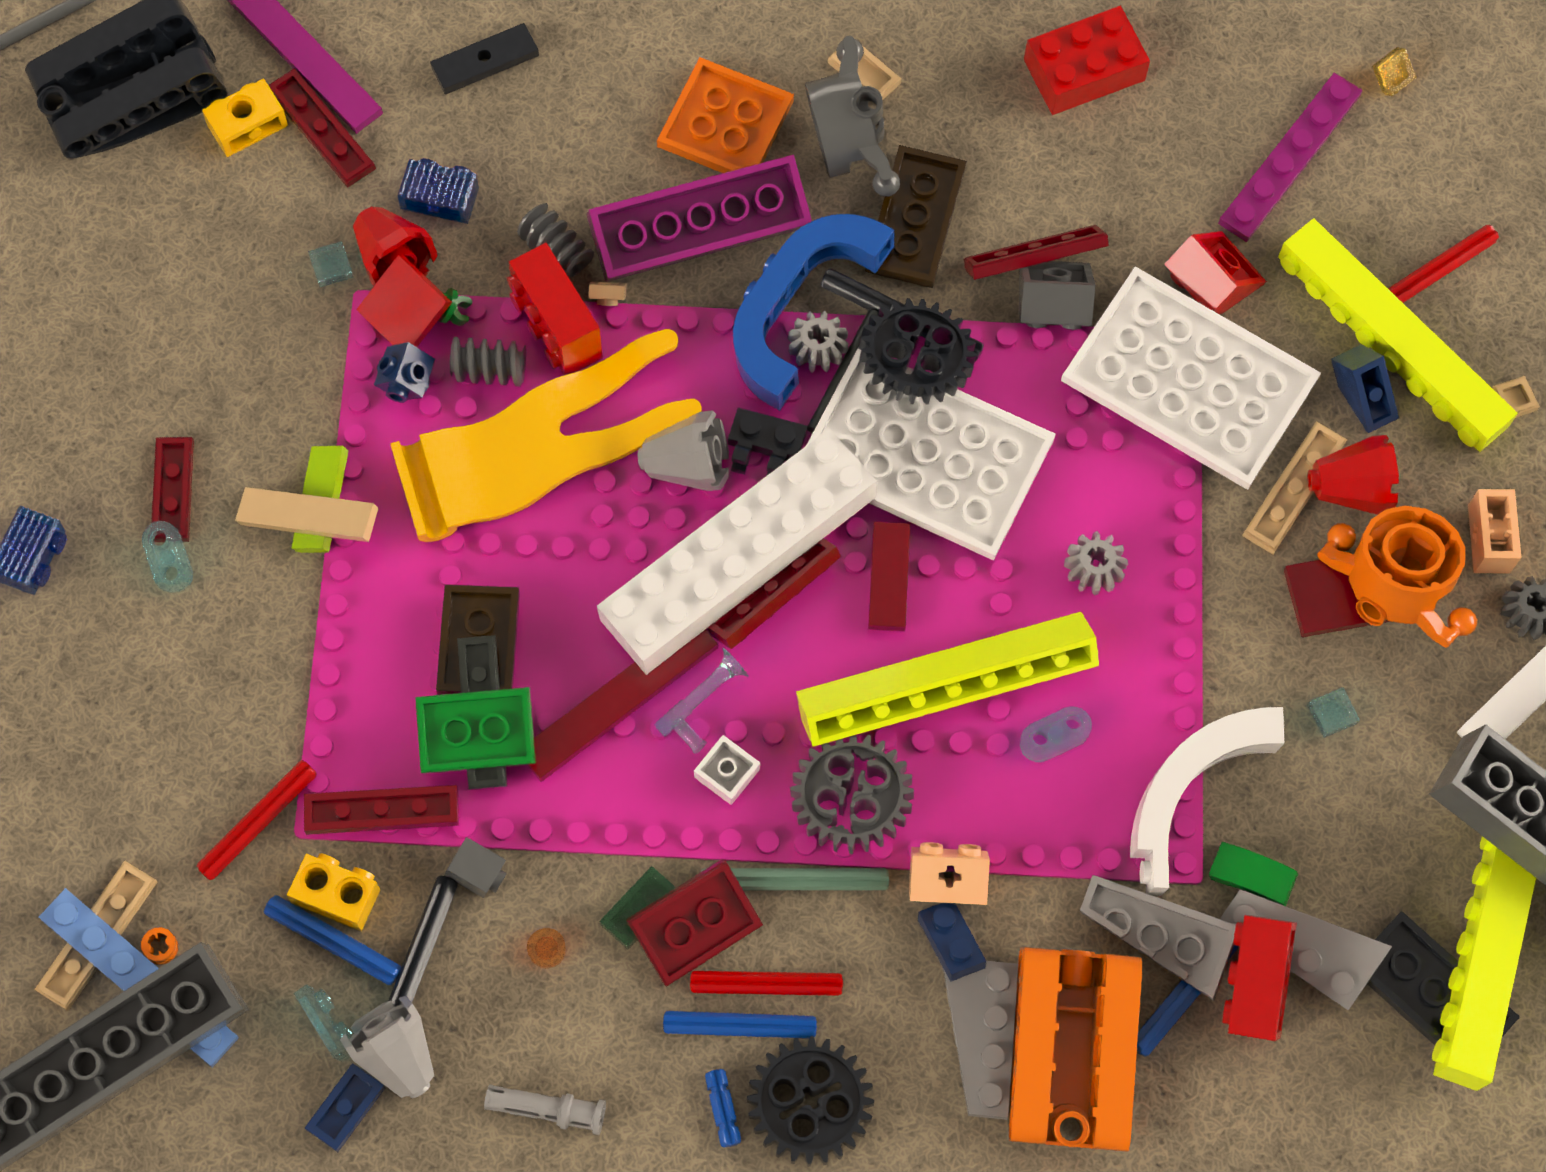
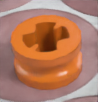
(170, 940)

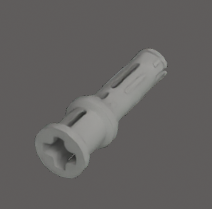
(564, 1110)

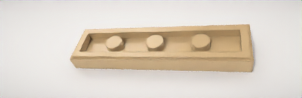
(1291, 490)
(307, 514)
(114, 906)

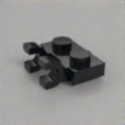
(765, 436)

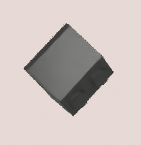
(1056, 294)

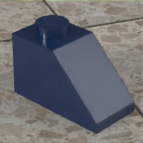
(1366, 386)

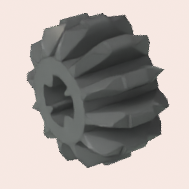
(1519, 611)

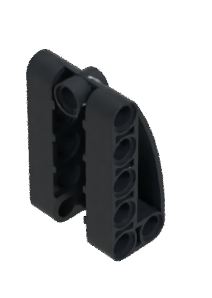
(126, 78)

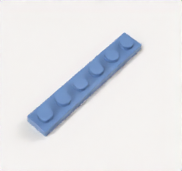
(116, 958)

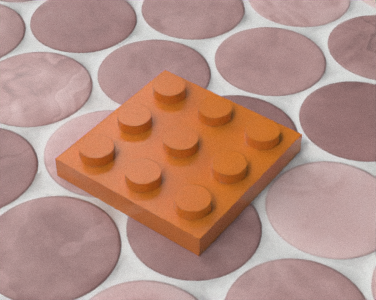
(724, 118)

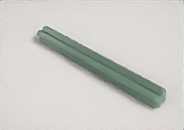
(812, 878)

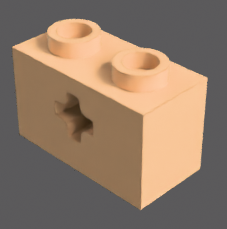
(1494, 531)
(965, 886)

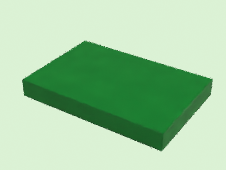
(475, 730)

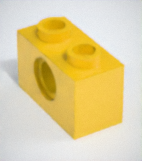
(238, 133)

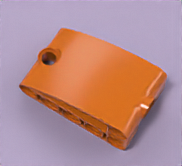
(1075, 1047)

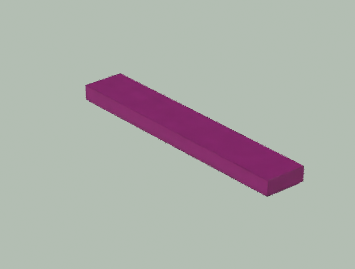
(310, 61)

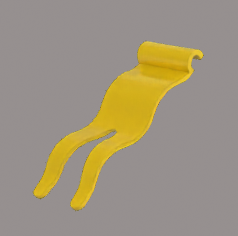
(520, 453)

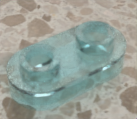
(168, 555)
(1057, 734)

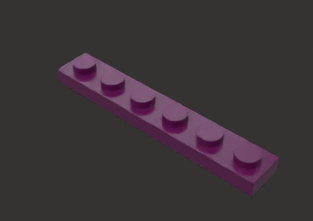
(1290, 157)

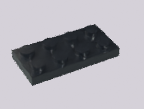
(1417, 977)

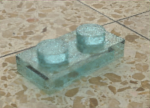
(318, 1007)

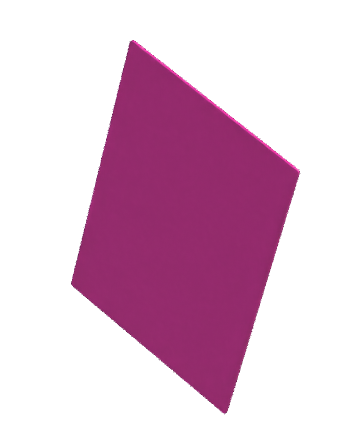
(608, 524)

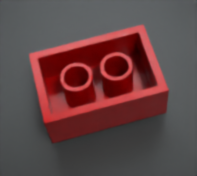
(1086, 60)
(554, 310)
(1260, 977)

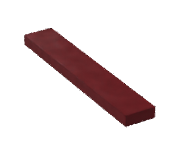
(612, 705)

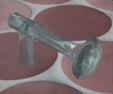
(675, 717)

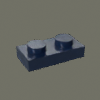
(951, 940)
(345, 1107)

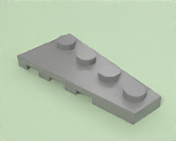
(1171, 935)
(1323, 953)
(983, 1031)

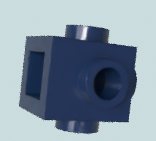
(404, 372)

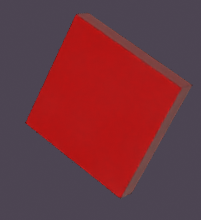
(403, 304)

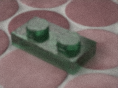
(641, 894)

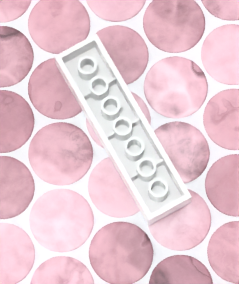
(737, 551)

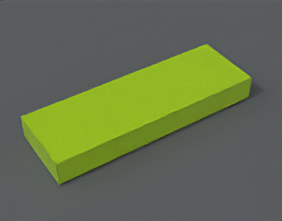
(322, 479)

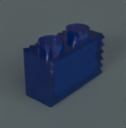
(438, 190)
(29, 549)

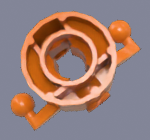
(1406, 594)

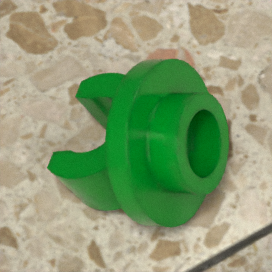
(452, 311)

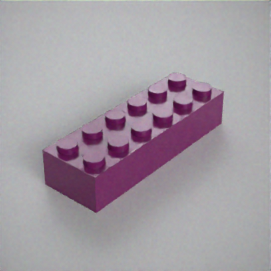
(699, 218)

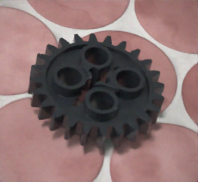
(948, 363)
(828, 1131)

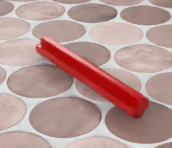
(1444, 263)
(256, 820)
(766, 983)

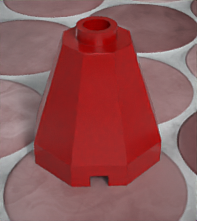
(385, 236)
(1358, 476)

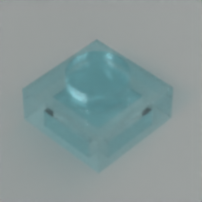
(330, 264)
(1333, 712)

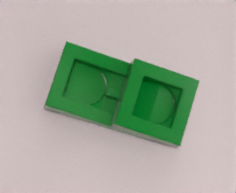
(1253, 873)

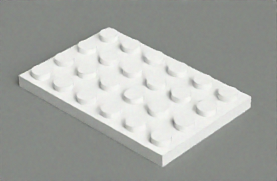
(1191, 377)
(940, 464)

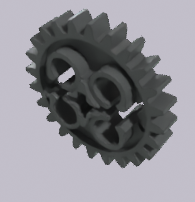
(886, 800)

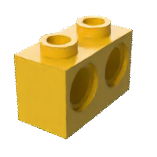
(330, 899)

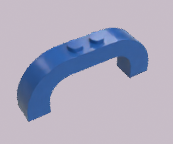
(818, 241)

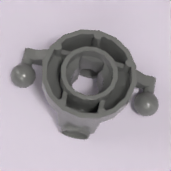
(846, 122)

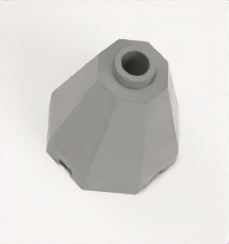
(688, 453)
(392, 1048)

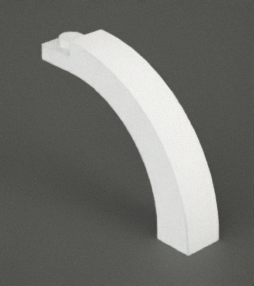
(1228, 737)

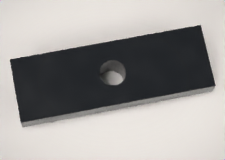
(502, 50)

